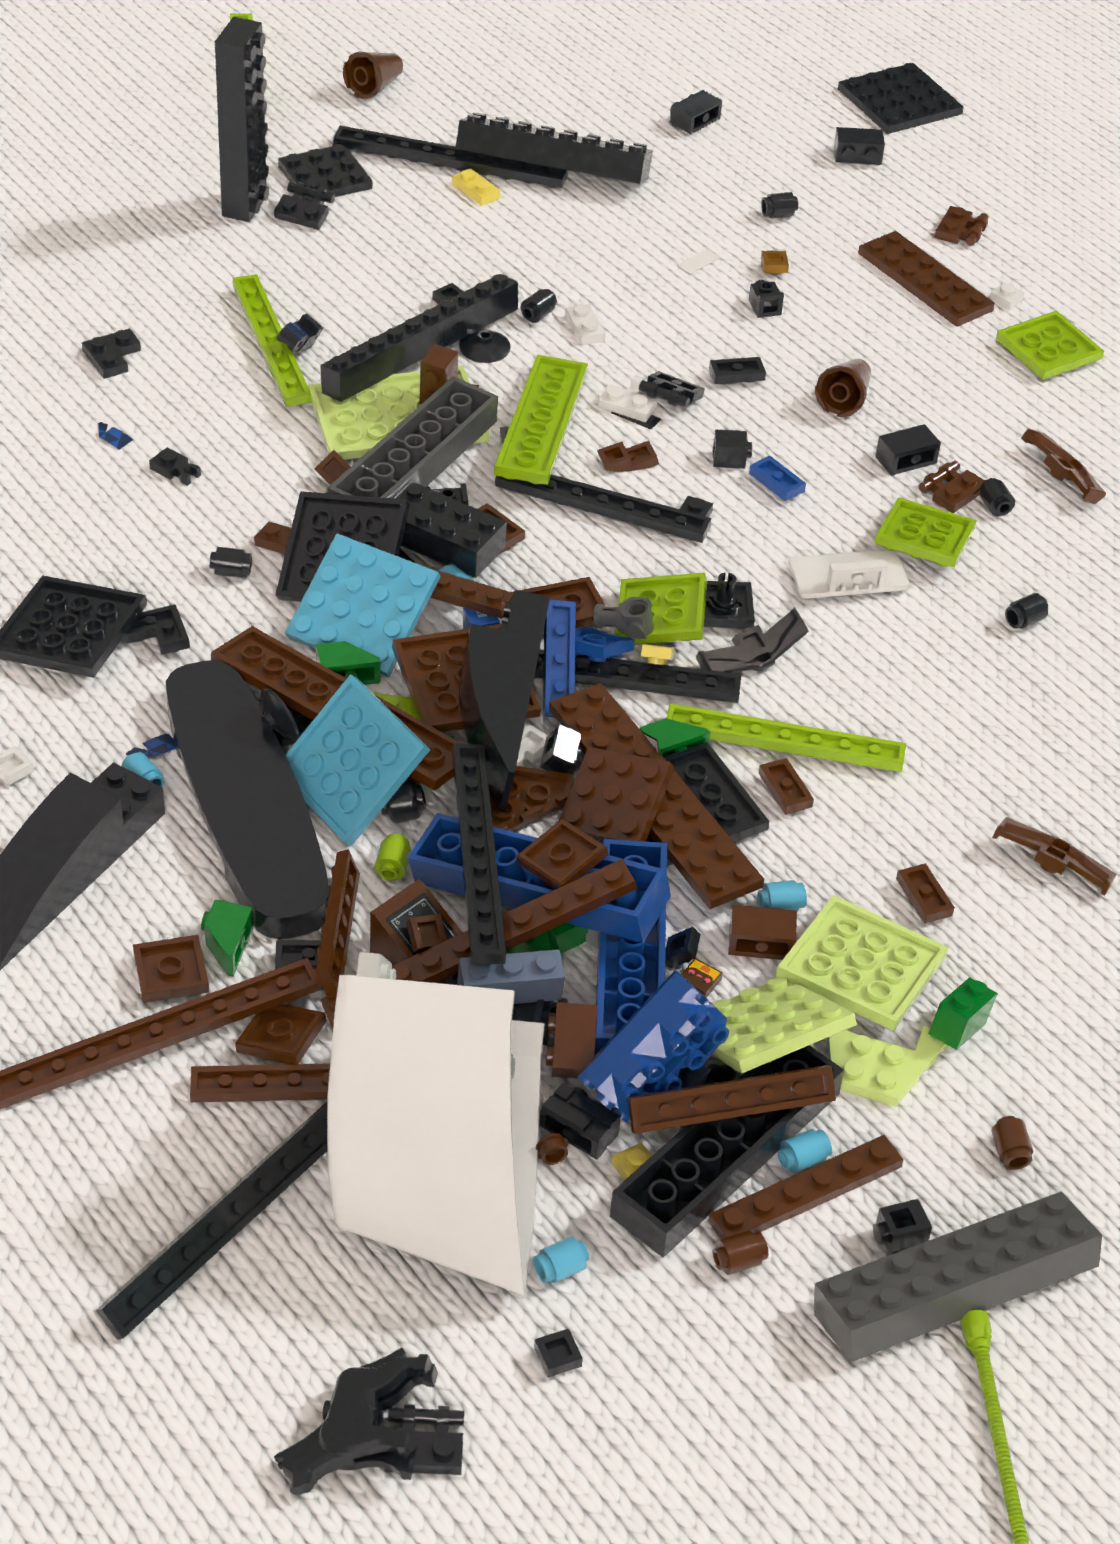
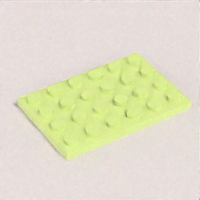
(368, 416)

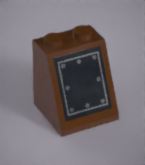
(388, 922)

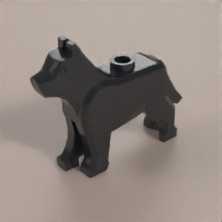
(353, 1423)

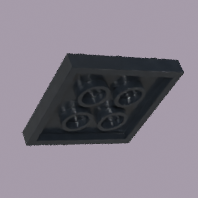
(327, 168)

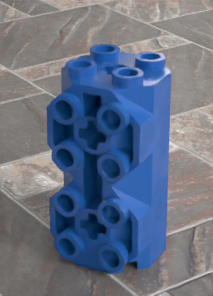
(667, 1033)

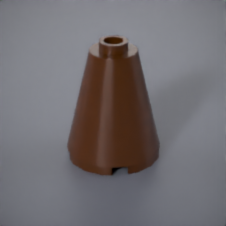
(370, 72)
(843, 387)

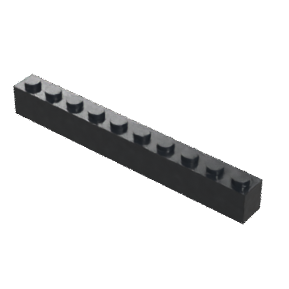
(412, 340)

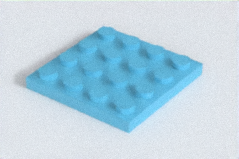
(363, 600)
(353, 759)

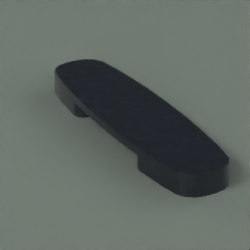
(248, 799)

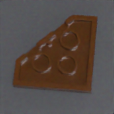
(532, 797)

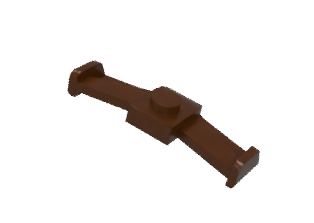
(1065, 466)
(1056, 854)

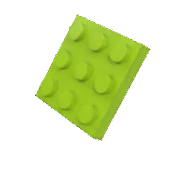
(1049, 345)
(925, 532)
(676, 605)

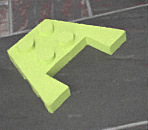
(880, 1068)

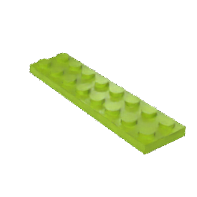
(541, 420)

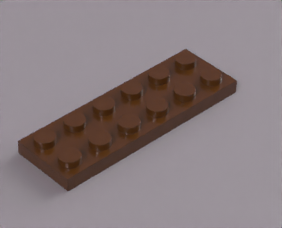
(926, 278)

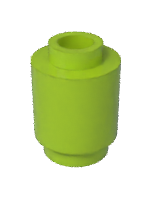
(392, 857)

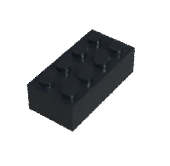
(451, 530)

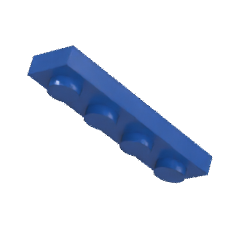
(558, 652)

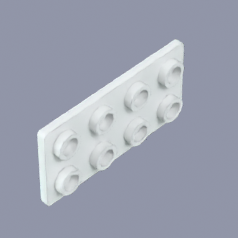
(848, 573)

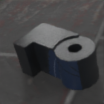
(300, 334)

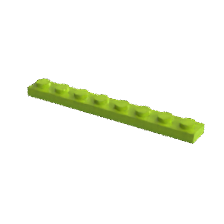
(266, 329)
(793, 738)

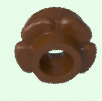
(552, 1148)

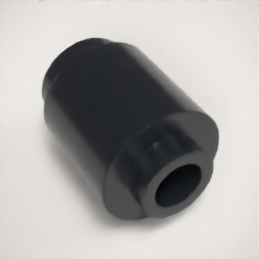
(779, 205)
(538, 305)
(997, 497)
(231, 562)
(1027, 611)

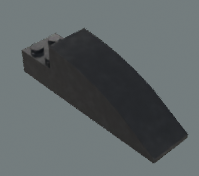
(498, 686)
(68, 846)

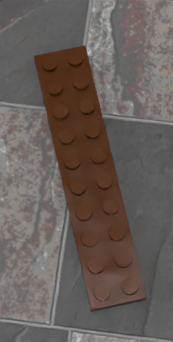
(309, 687)
(693, 837)

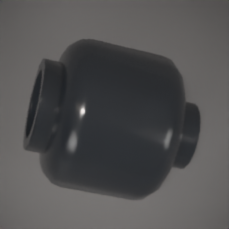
(406, 803)

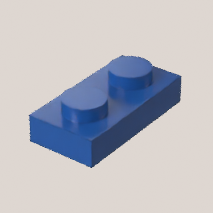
(777, 478)

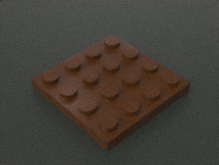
(433, 676)

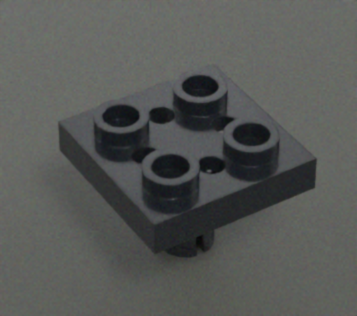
(729, 603)

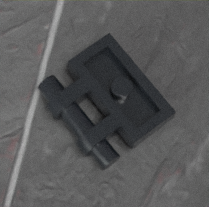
(301, 211)
(671, 389)
(432, 1451)

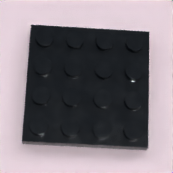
(900, 98)
(322, 516)
(69, 625)
(718, 792)

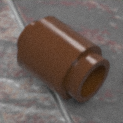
(1012, 1142)
(740, 1252)

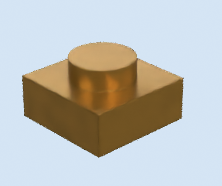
(774, 262)

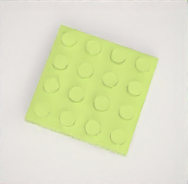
(863, 962)
(776, 1022)

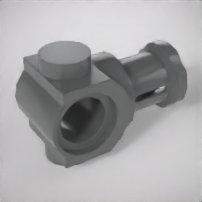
(631, 617)

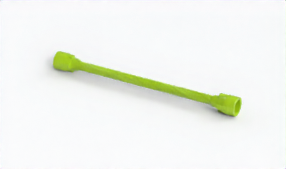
(977, 1334)

